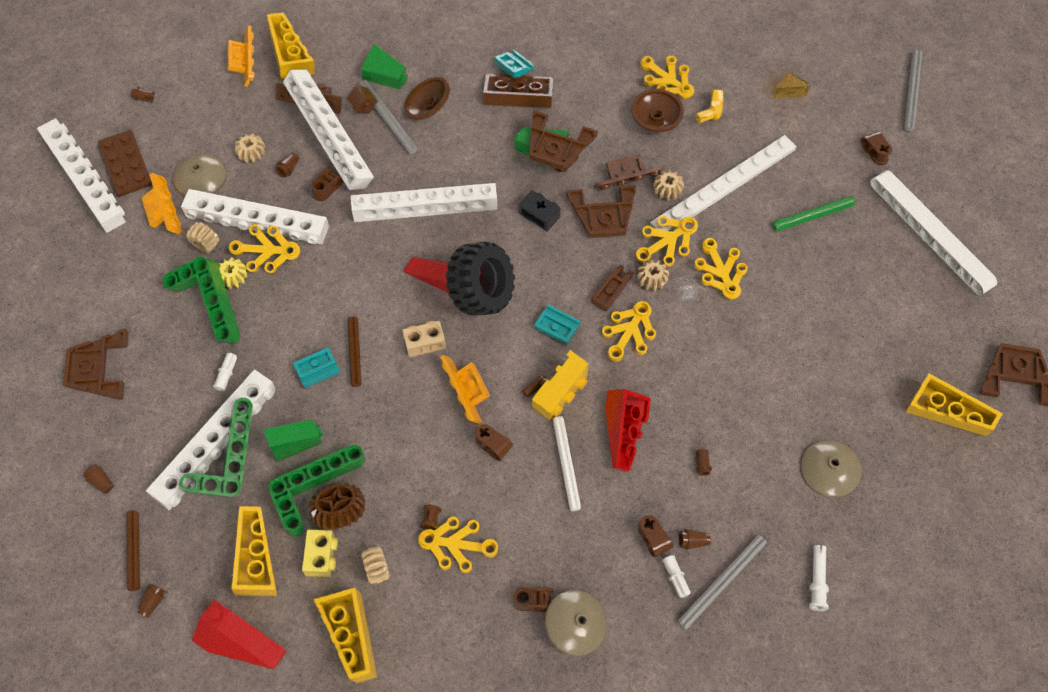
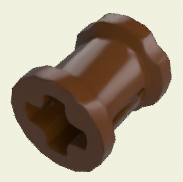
(430, 517)

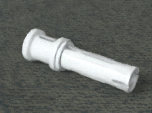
(819, 587)

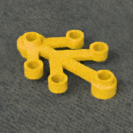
(681, 88)
(669, 238)
(266, 249)
(720, 270)
(630, 328)
(455, 543)

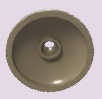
(199, 173)
(830, 479)
(563, 624)

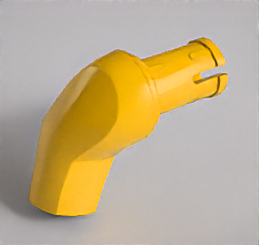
(715, 109)

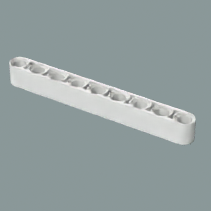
(934, 232)

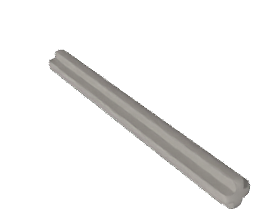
(913, 89)
(391, 121)
(721, 582)

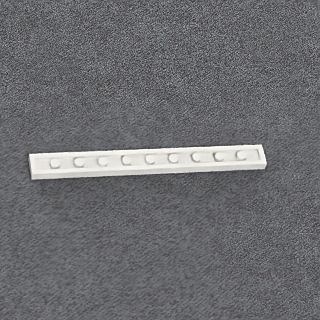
(728, 182)

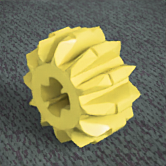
(232, 272)

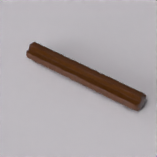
(354, 352)
(133, 551)

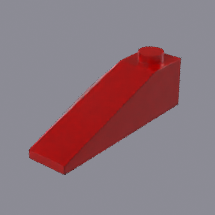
(430, 271)
(624, 418)
(230, 636)

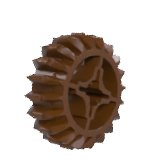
(337, 506)

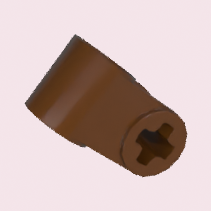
(877, 147)
(325, 184)
(495, 444)
(654, 538)
(534, 597)

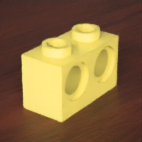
(314, 553)

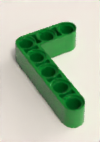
(195, 273)
(230, 456)
(309, 481)

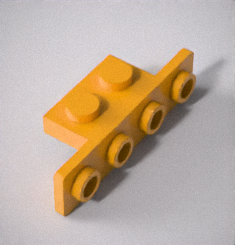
(240, 56)
(159, 205)
(468, 385)

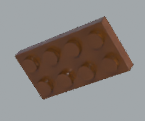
(125, 163)

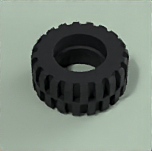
(464, 278)

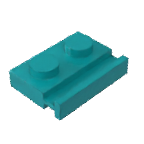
(513, 63)
(557, 324)
(316, 367)

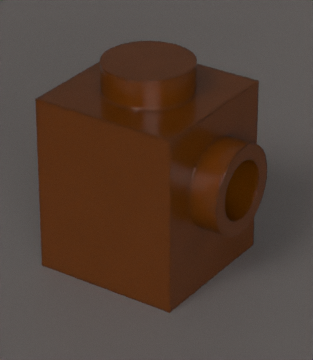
(362, 99)

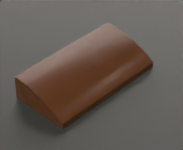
(518, 91)

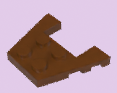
(554, 148)
(604, 218)
(87, 364)
(1017, 365)

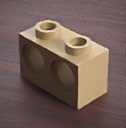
(425, 343)

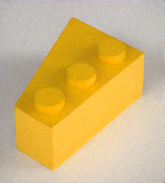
(561, 386)

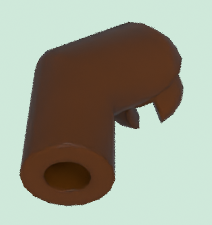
(534, 385)

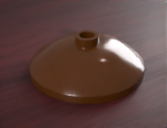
(427, 98)
(658, 104)

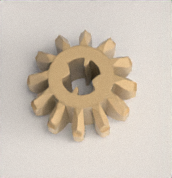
(249, 148)
(668, 185)
(202, 237)
(653, 275)
(375, 565)

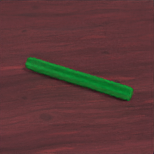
(813, 213)

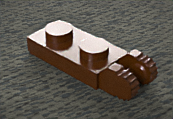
(611, 289)

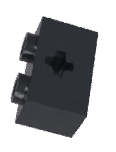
(539, 210)

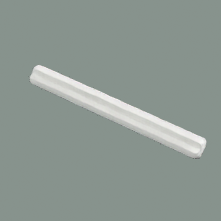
(566, 463)

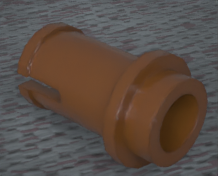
(145, 95)
(703, 462)

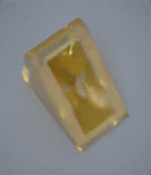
(791, 86)

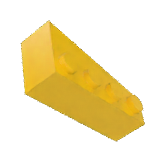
(287, 47)
(952, 407)
(252, 560)
(349, 632)

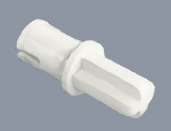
(225, 372)
(676, 576)

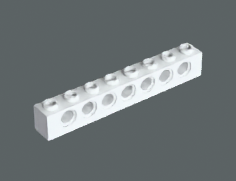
(328, 129)
(81, 175)
(424, 202)
(226, 209)
(201, 442)

